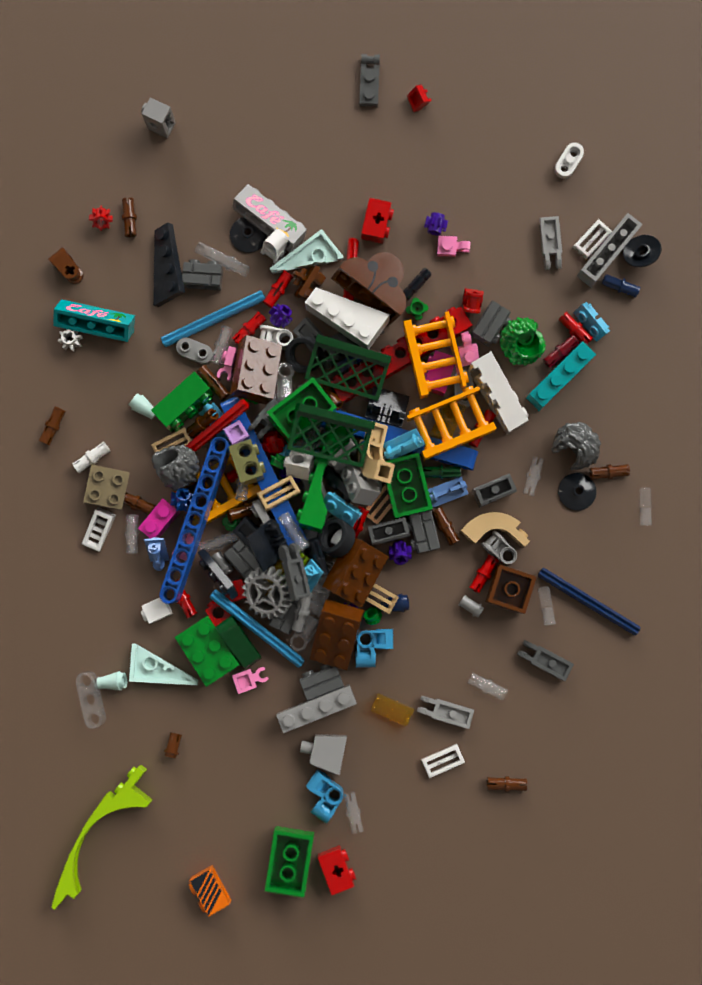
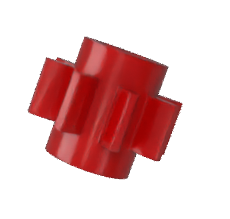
(101, 213)
(273, 443)

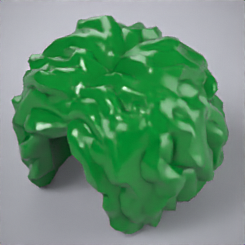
(522, 342)

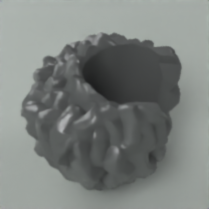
(581, 440)
(176, 466)

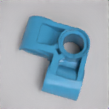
(365, 654)
(321, 785)

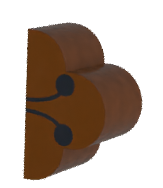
(374, 282)

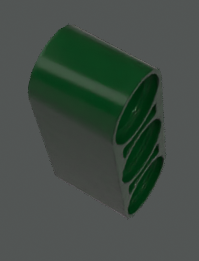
(238, 642)

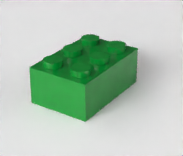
(183, 402)
(283, 413)
(408, 487)
(207, 651)
(289, 861)

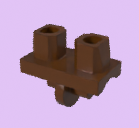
(313, 275)

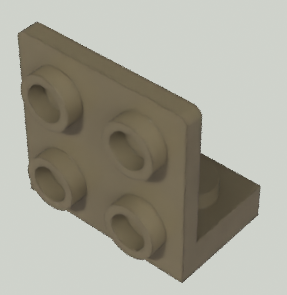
(106, 487)

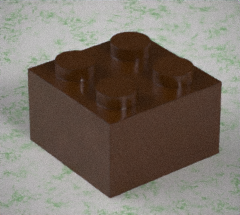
(511, 589)

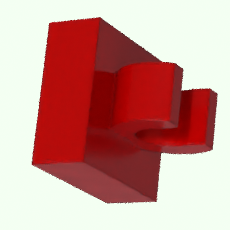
(418, 98)

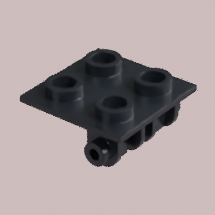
(389, 408)
(265, 544)

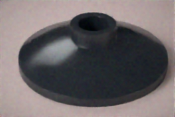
(243, 242)
(639, 245)
(569, 496)

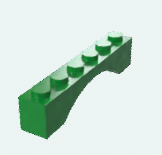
(314, 511)

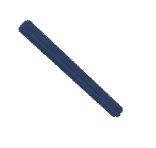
(589, 601)

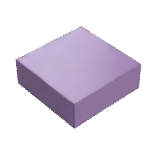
(236, 433)

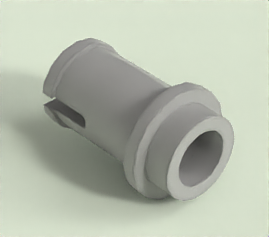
(222, 563)
(471, 606)

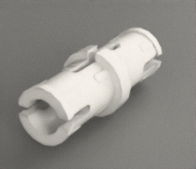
(91, 457)

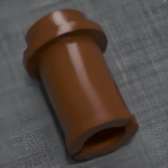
(173, 745)

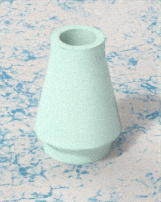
(142, 405)
(113, 681)

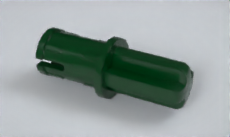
(442, 472)

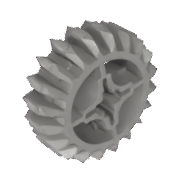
(255, 583)

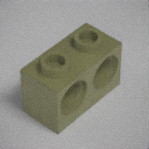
(244, 463)

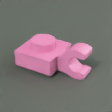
(449, 246)
(469, 351)
(229, 358)

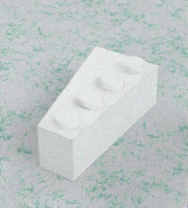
(348, 317)
(498, 393)

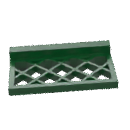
(354, 351)
(334, 418)

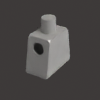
(326, 751)

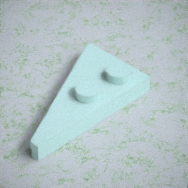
(312, 252)
(153, 669)

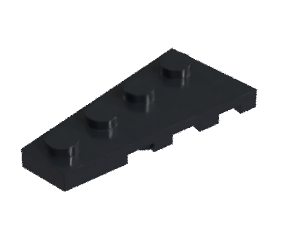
(167, 269)

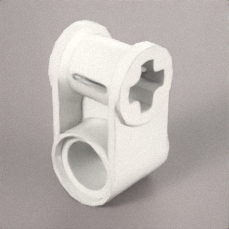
(275, 245)
(275, 334)

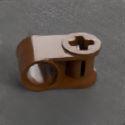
(65, 265)

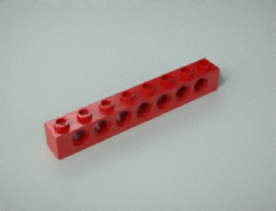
(462, 324)

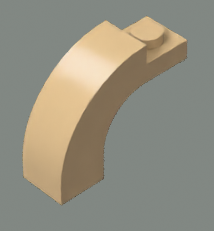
(374, 463)
(494, 521)

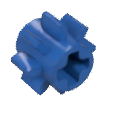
(181, 499)

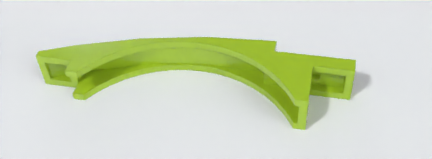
(126, 796)

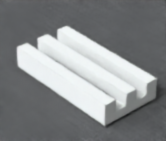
(582, 249)
(443, 760)

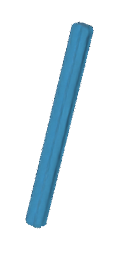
(213, 318)
(257, 628)

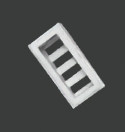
(92, 526)

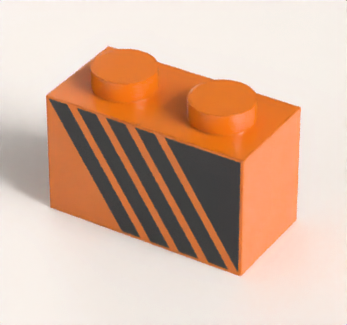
(209, 891)

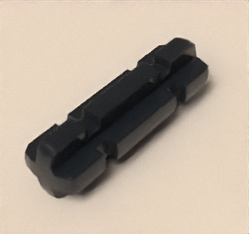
(416, 283)

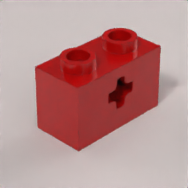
(377, 210)
(336, 881)

